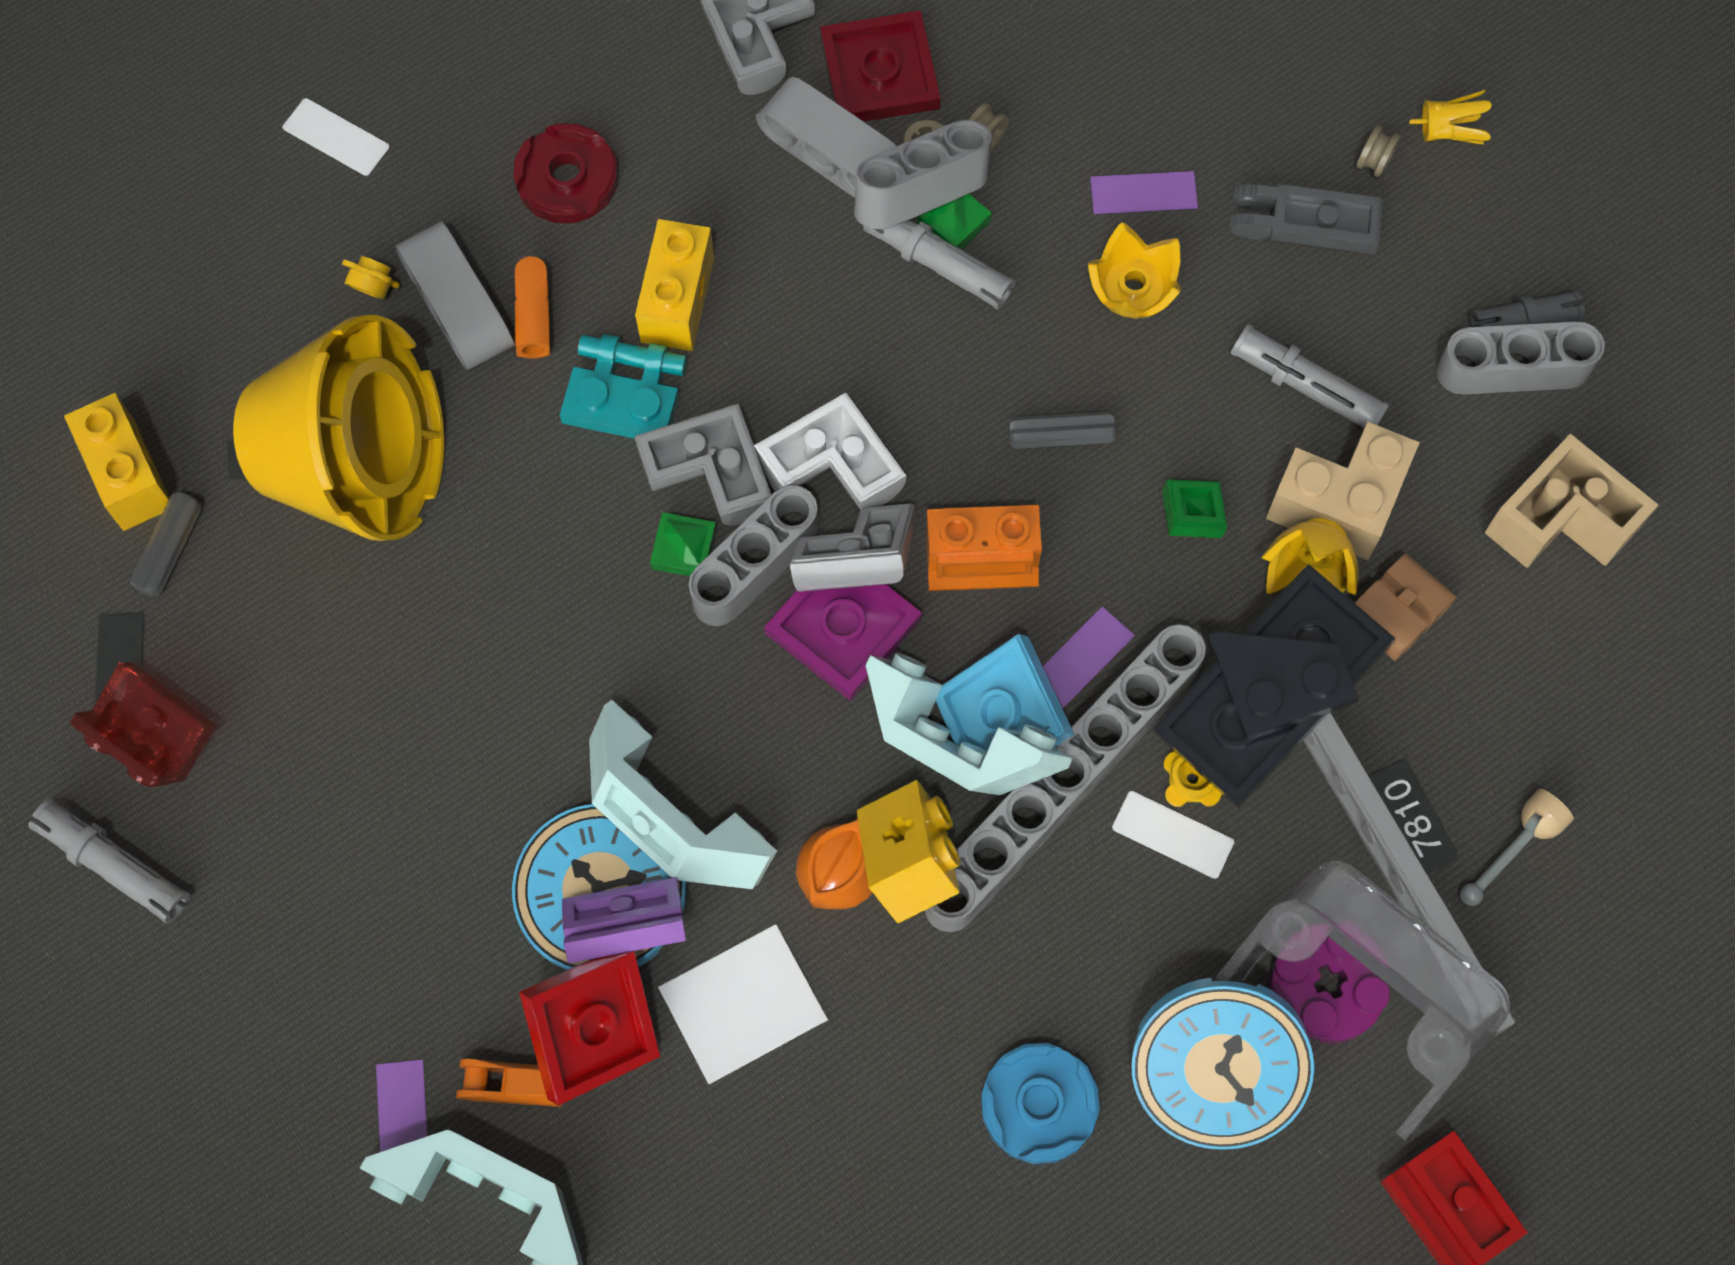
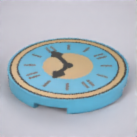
(571, 858)
(1222, 1063)

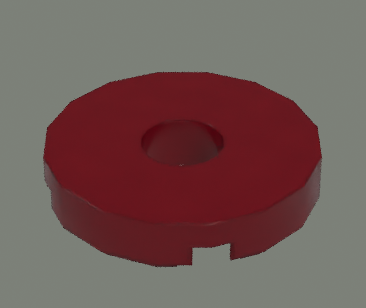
(571, 199)

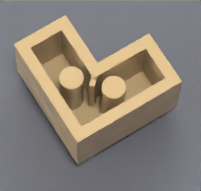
(1353, 496)
(1575, 496)

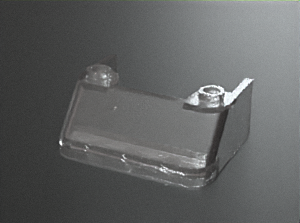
(1458, 997)

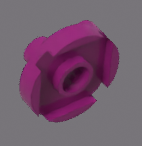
(1327, 1018)

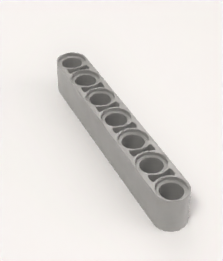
(1089, 761)

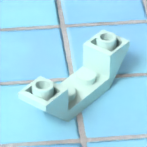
(903, 707)
(724, 857)
(416, 1164)

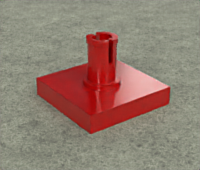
(589, 1025)

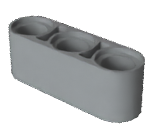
(820, 132)
(922, 174)
(454, 295)
(1539, 343)
(749, 580)

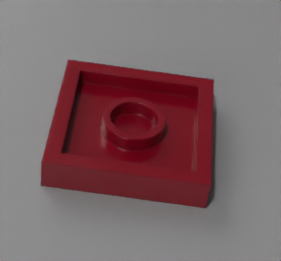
(881, 66)

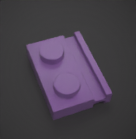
(622, 920)

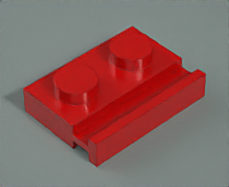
(1453, 1205)

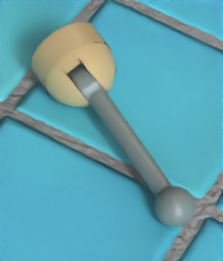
(1542, 818)

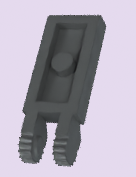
(1309, 217)

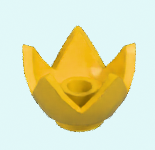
(1128, 259)
(1314, 543)

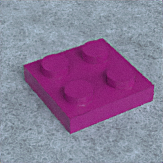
(840, 629)

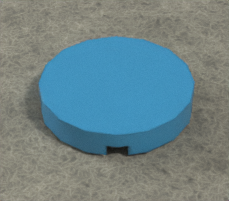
(1039, 1103)

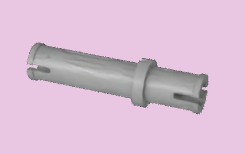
(920, 244)
(1254, 346)
(98, 853)

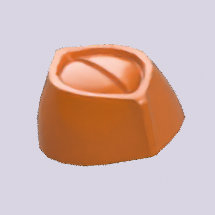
(833, 867)

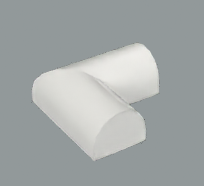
(835, 439)

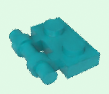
(619, 403)

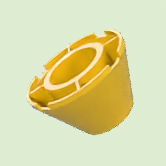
(346, 430)

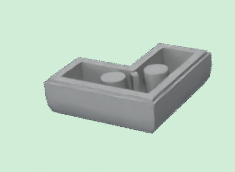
(747, 40)
(713, 447)
(867, 557)

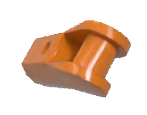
(531, 309)
(520, 1083)

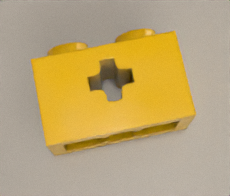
(675, 285)
(118, 461)
(908, 851)

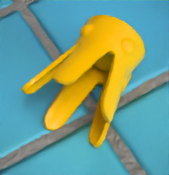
(1440, 117)

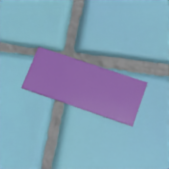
(1144, 192)
(1086, 654)
(401, 1103)

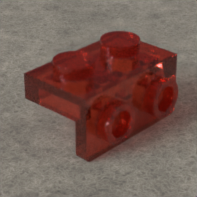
(144, 727)

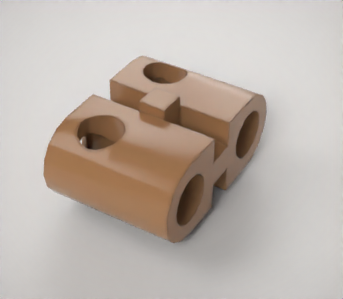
(1406, 603)

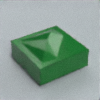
(957, 220)
(1194, 508)
(682, 543)

